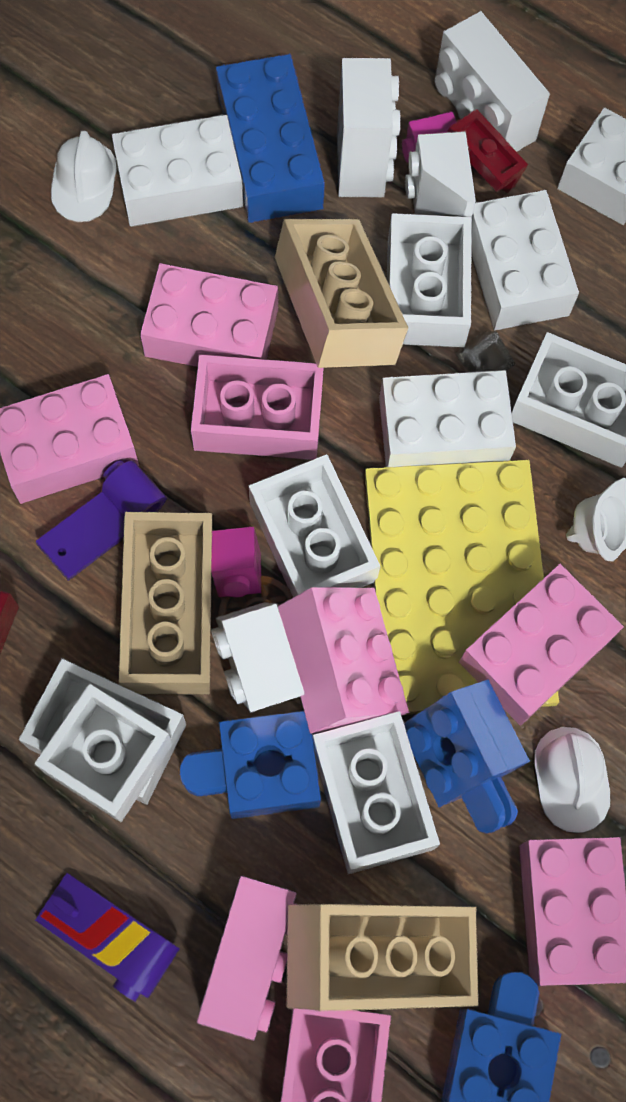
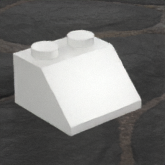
(441, 176)

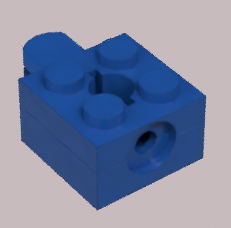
(466, 750)
(262, 766)
(502, 1052)

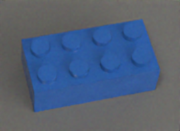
(271, 138)

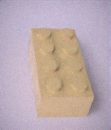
(340, 293)
(166, 603)
(381, 957)

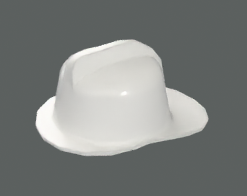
(83, 178)
(602, 522)
(572, 779)

